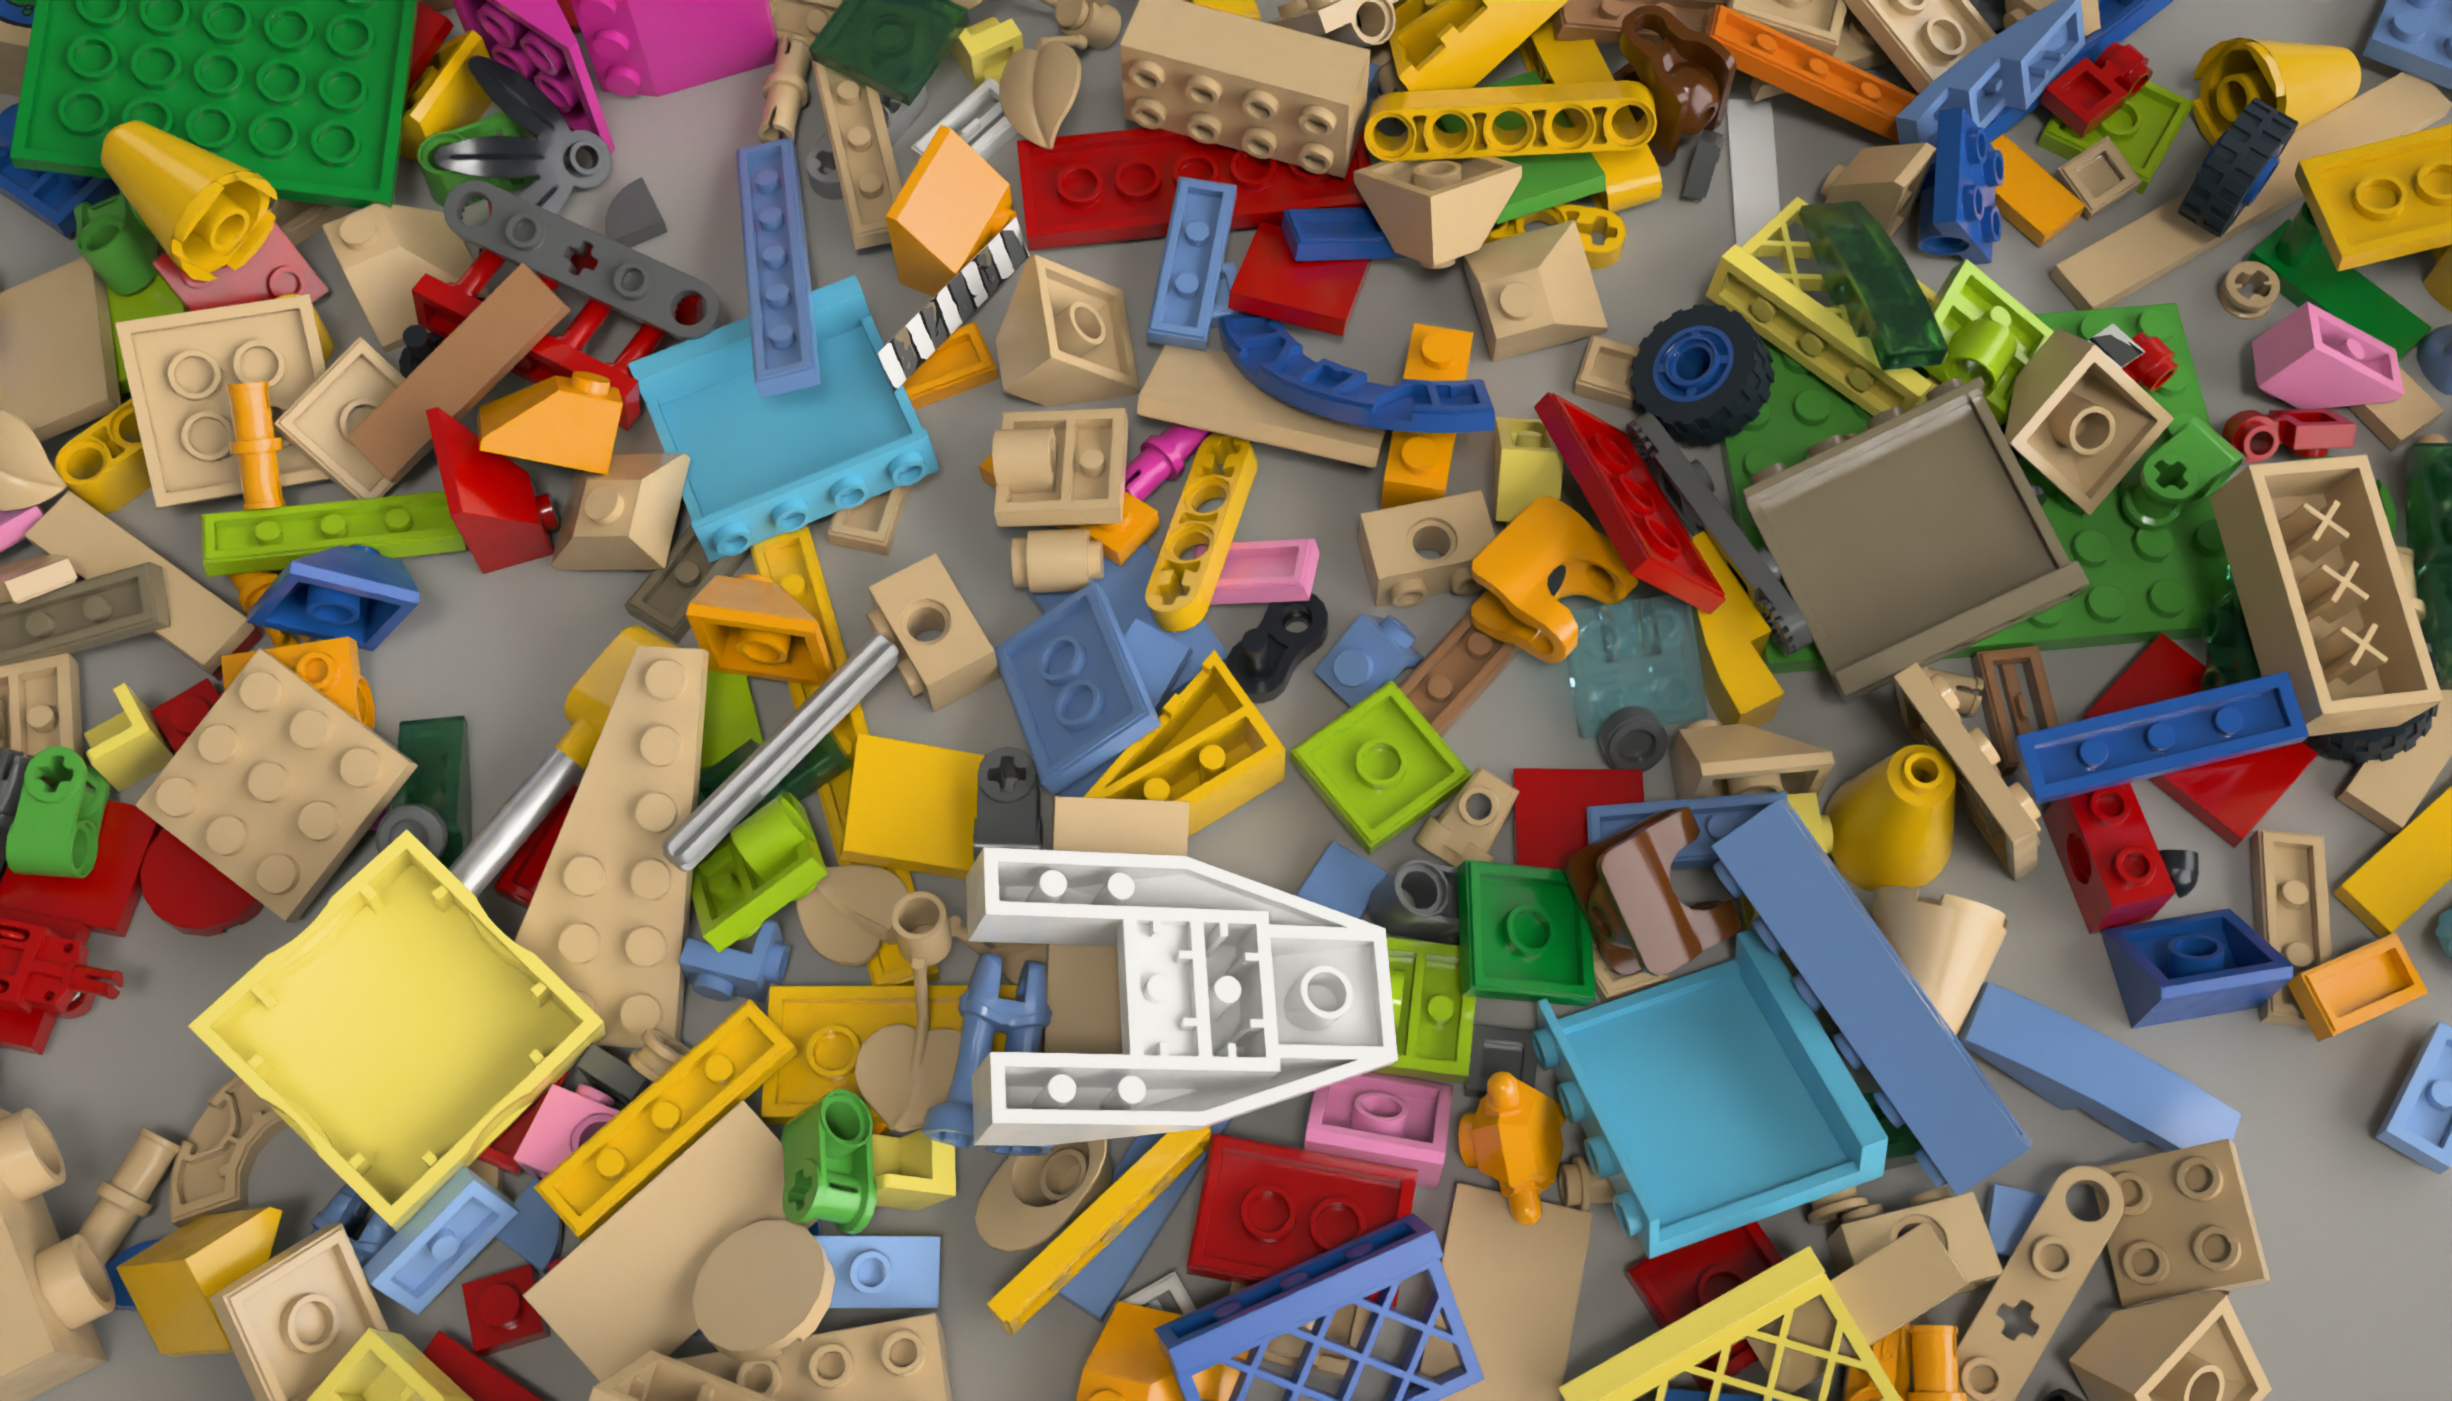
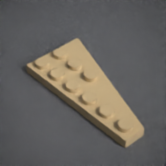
(609, 901)

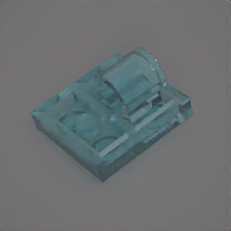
(1636, 656)

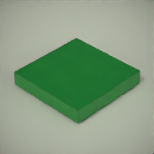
(1523, 935)

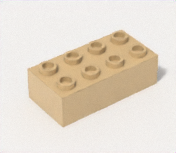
(1245, 84)
(2326, 592)
(861, 1363)

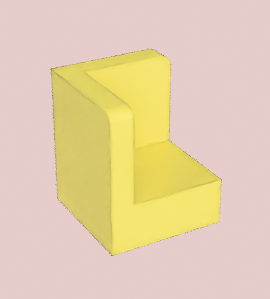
(986, 48)
(128, 743)
(912, 1171)

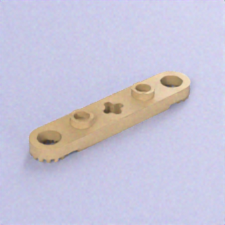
(2044, 1278)

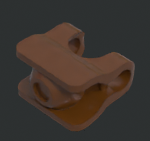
(1685, 74)
(1631, 901)

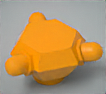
(1515, 1142)

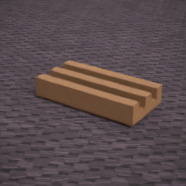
(1992, 702)

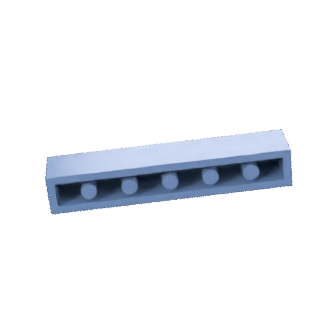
(1871, 997)

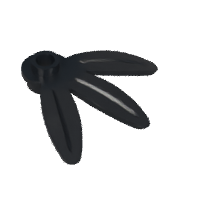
(548, 156)

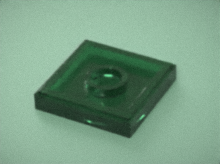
(890, 42)

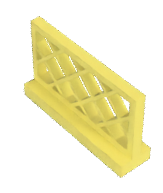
(1804, 328)
(1725, 1323)

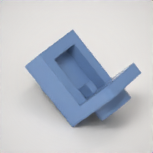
(1368, 657)
(735, 971)

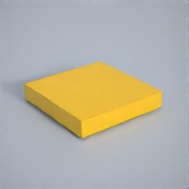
(911, 807)

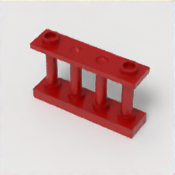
(445, 306)

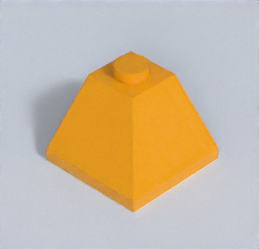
(555, 422)
(758, 631)
(1132, 1367)

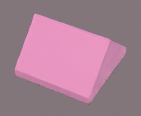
(1383, 1122)

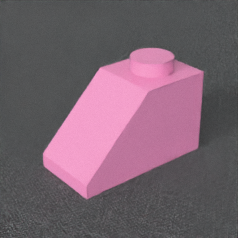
(2324, 362)

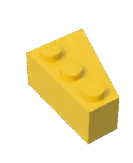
(1460, 40)
(1205, 752)

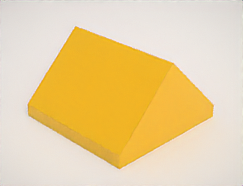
(444, 94)
(182, 1270)

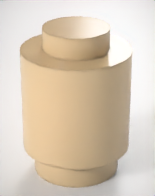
(1056, 560)

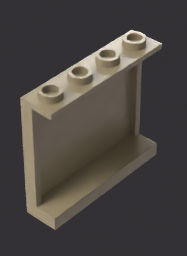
(1910, 538)

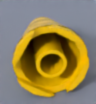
(2289, 76)
(189, 198)
(1895, 820)

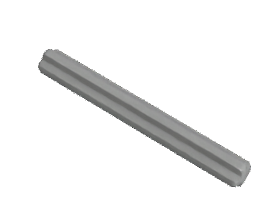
(779, 753)

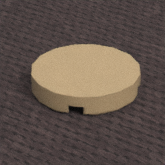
(763, 1290)

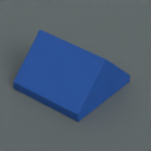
(2193, 967)

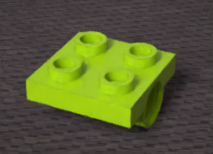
(1985, 335)
(756, 872)
(1429, 1011)

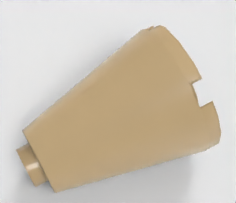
(1942, 944)

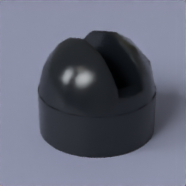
(2182, 869)

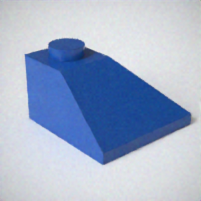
(338, 596)

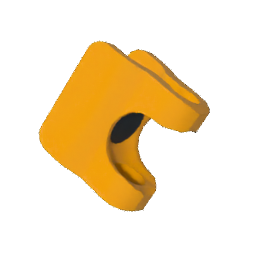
(1535, 563)

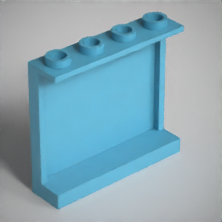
(787, 456)
(1711, 1100)

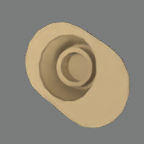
(1041, 1193)

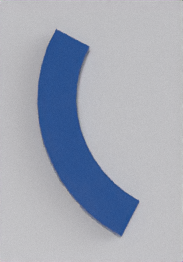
(1277, 366)

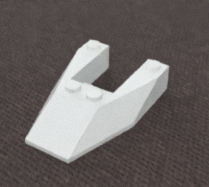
(1221, 993)

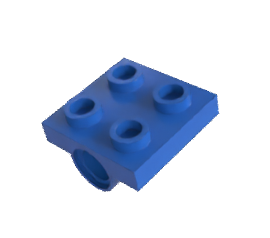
(43, 193)
(1961, 207)

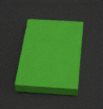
(1546, 177)

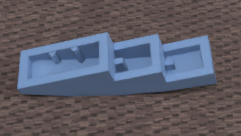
(1999, 73)
(2092, 1072)

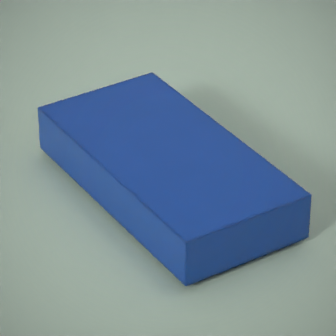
(1335, 234)

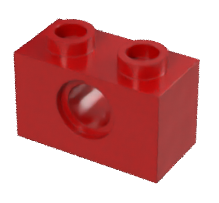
(2109, 857)

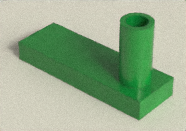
(2310, 276)

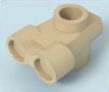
(1461, 836)

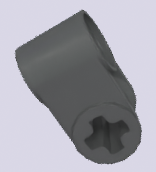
(1011, 817)
(1436, 901)

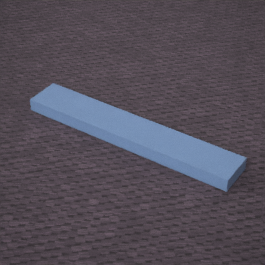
(777, 269)

